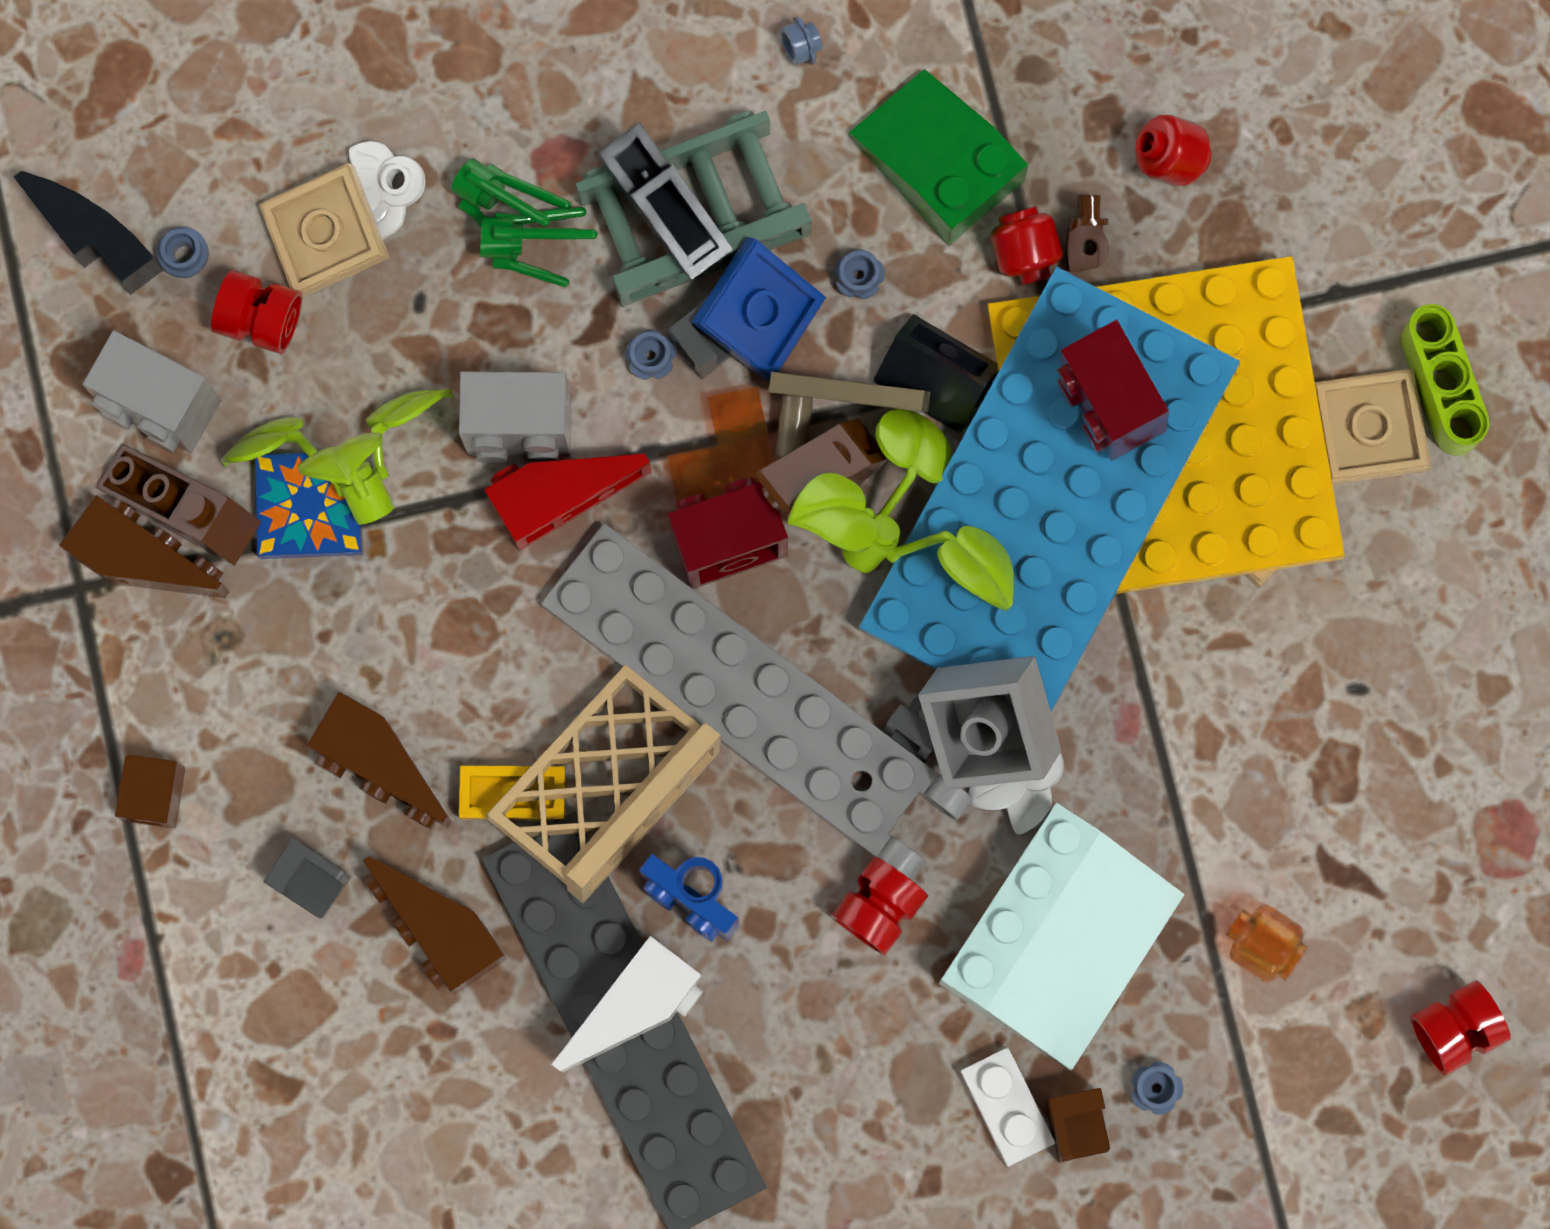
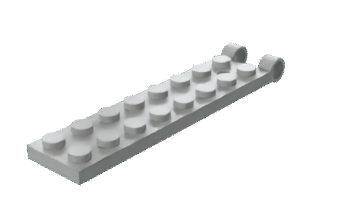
(748, 695)

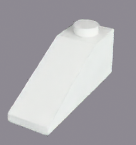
(640, 999)

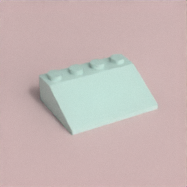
(1062, 937)

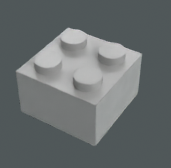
(151, 392)
(515, 415)
(990, 723)

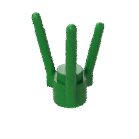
(485, 186)
(505, 235)

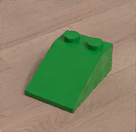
(940, 155)

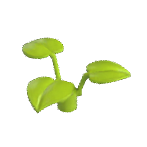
(344, 463)
(837, 513)

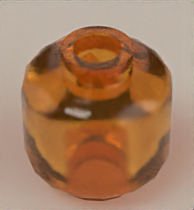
(1266, 943)

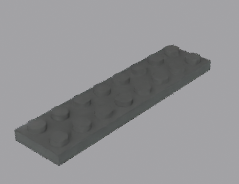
(650, 1083)

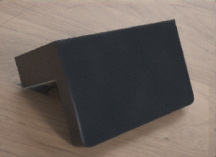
(940, 364)

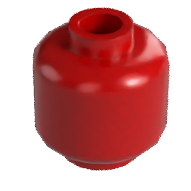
(1173, 150)
(1026, 245)

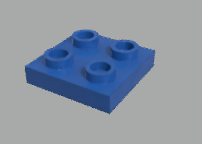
(705, 913)

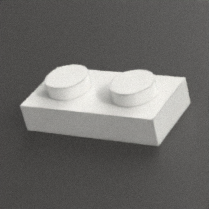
(1007, 1107)

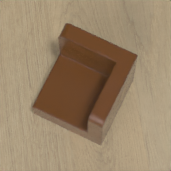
(150, 791)
(1078, 1124)

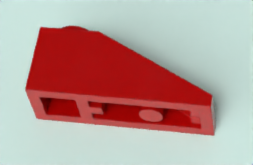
(552, 493)

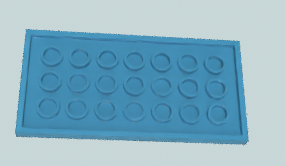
(1048, 496)

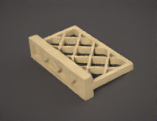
(637, 813)

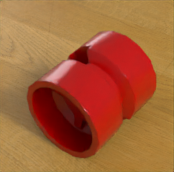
(254, 311)
(879, 905)
(1462, 1026)

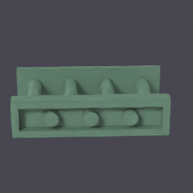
(778, 227)

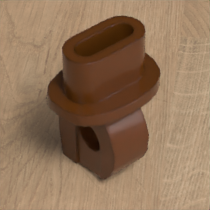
(1084, 227)

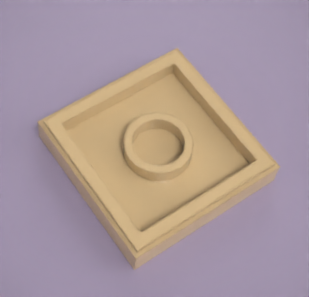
(324, 230)
(1373, 426)

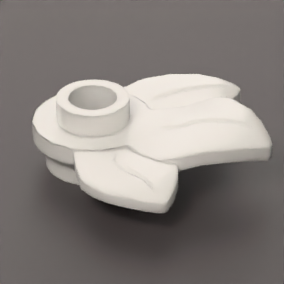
(376, 171)
(1026, 801)

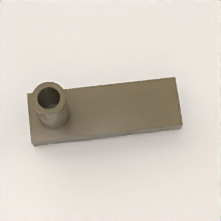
(798, 401)

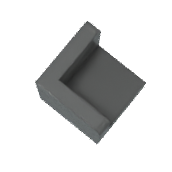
(696, 346)
(307, 879)

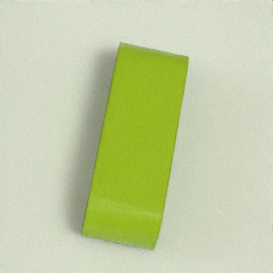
(1450, 356)

